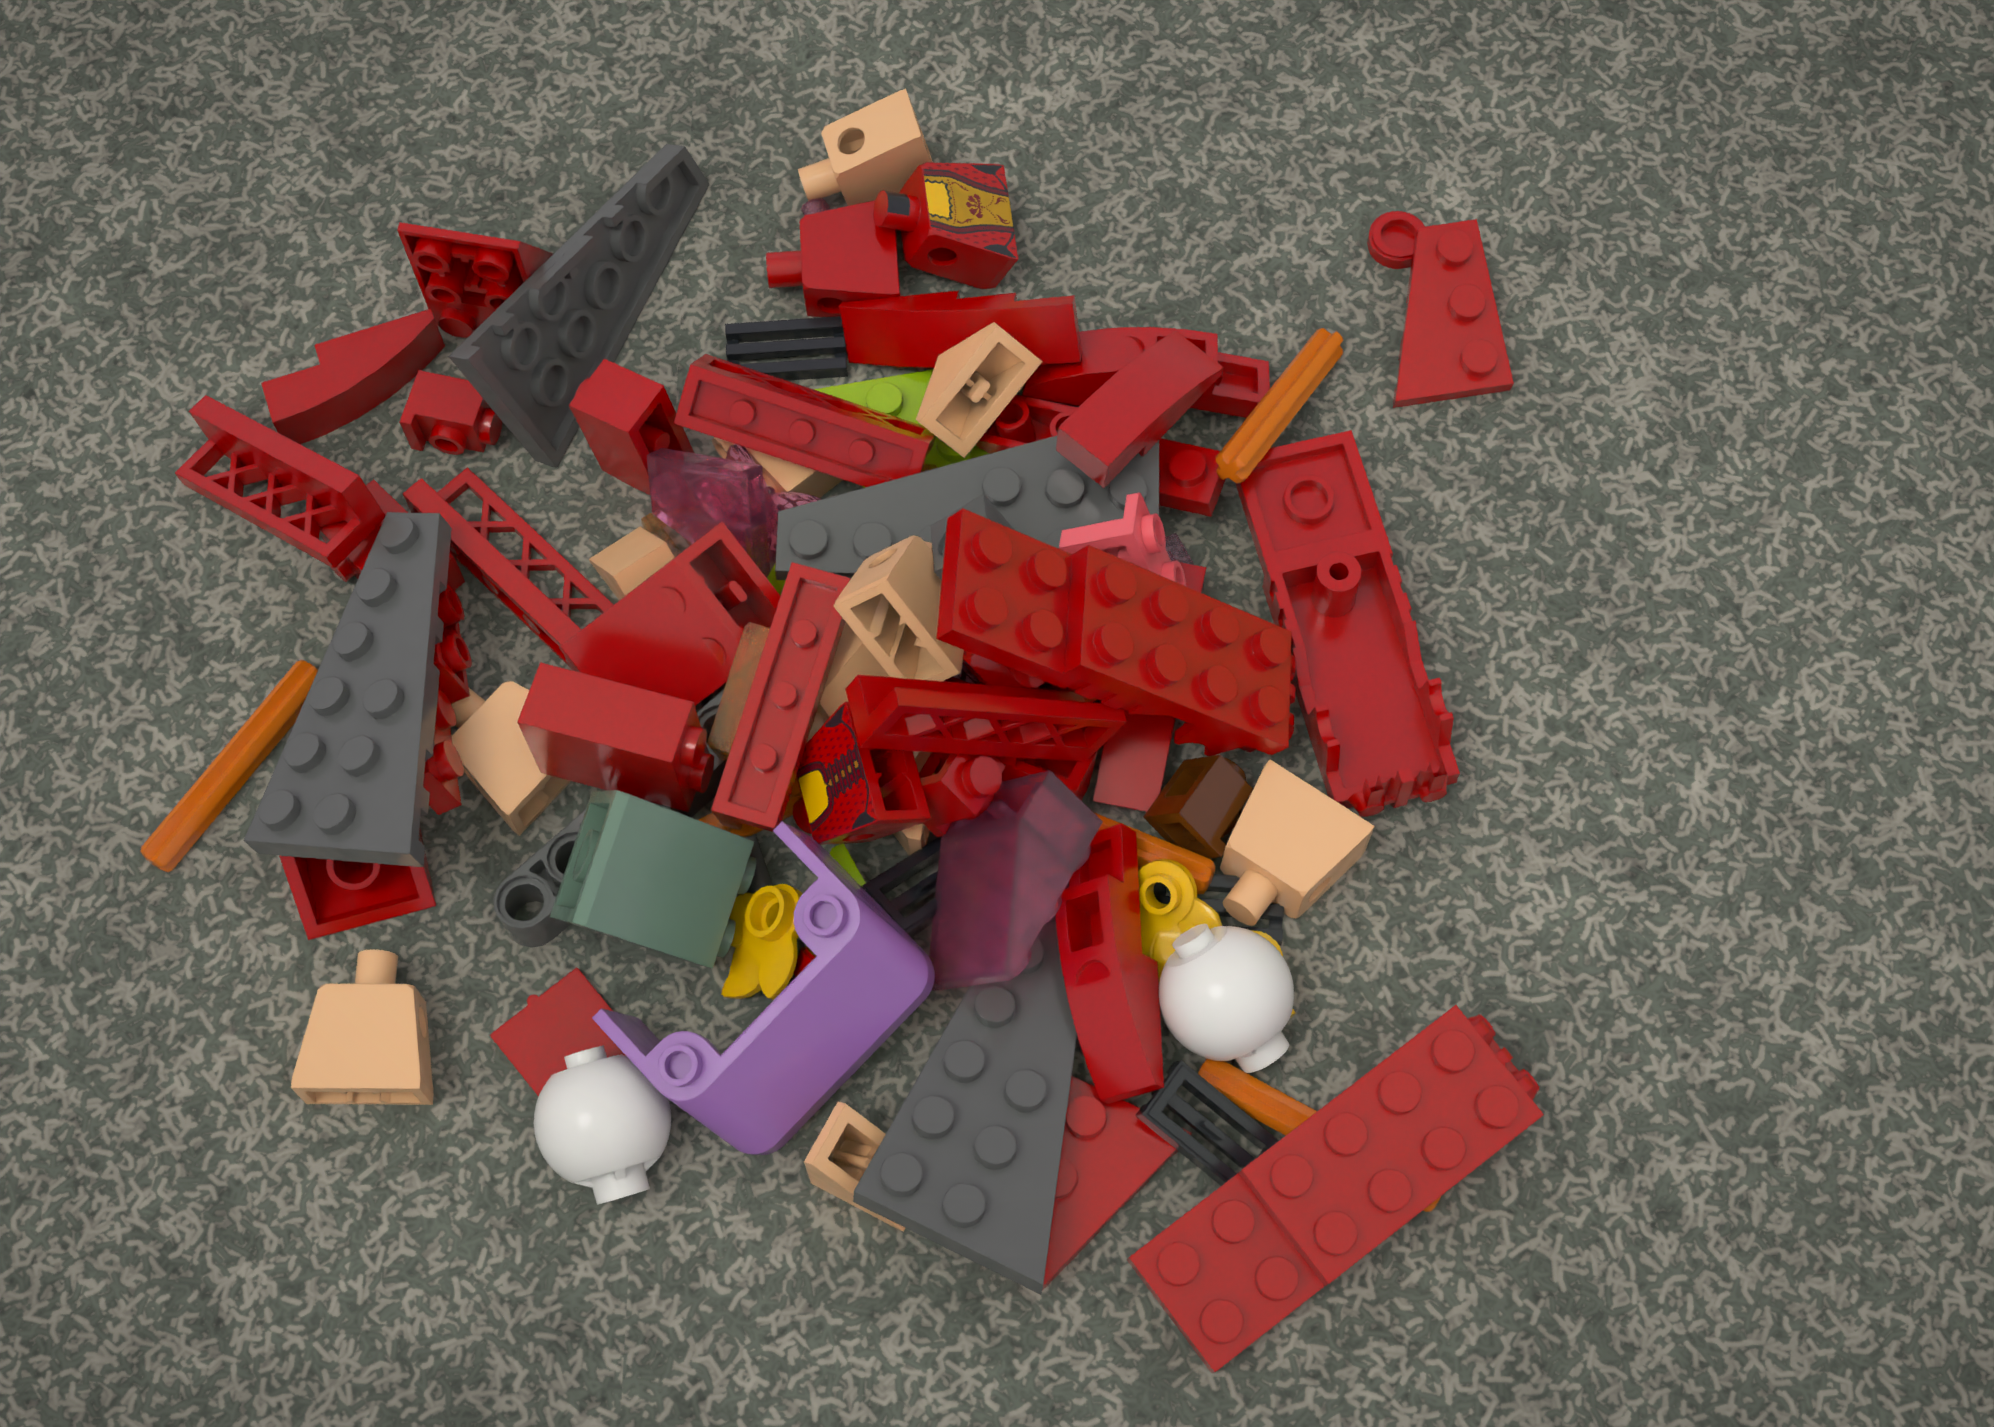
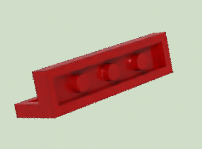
(800, 424)
(292, 476)
(502, 577)
(782, 701)
(978, 719)

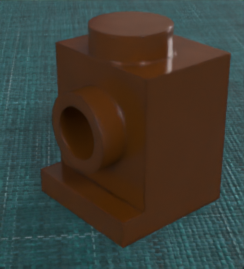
(1200, 804)

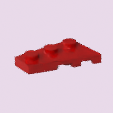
(1451, 321)
(1101, 1167)

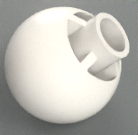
(1227, 996)
(602, 1124)

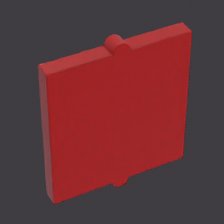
(553, 1028)

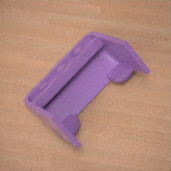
(810, 1035)

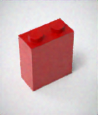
(616, 737)

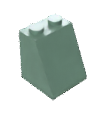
(654, 878)

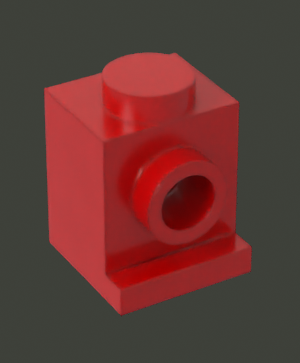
(448, 415)
(959, 788)

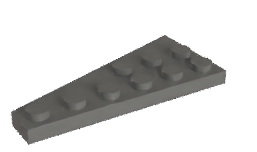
(580, 305)
(1026, 484)
(368, 723)
(985, 1125)

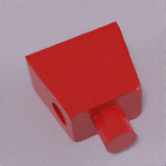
(839, 260)

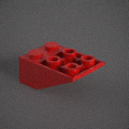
(466, 273)
(680, 623)

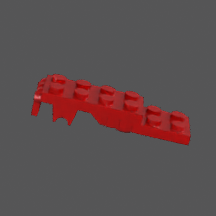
(1117, 635)
(1356, 650)
(1337, 1186)

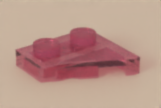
(702, 490)

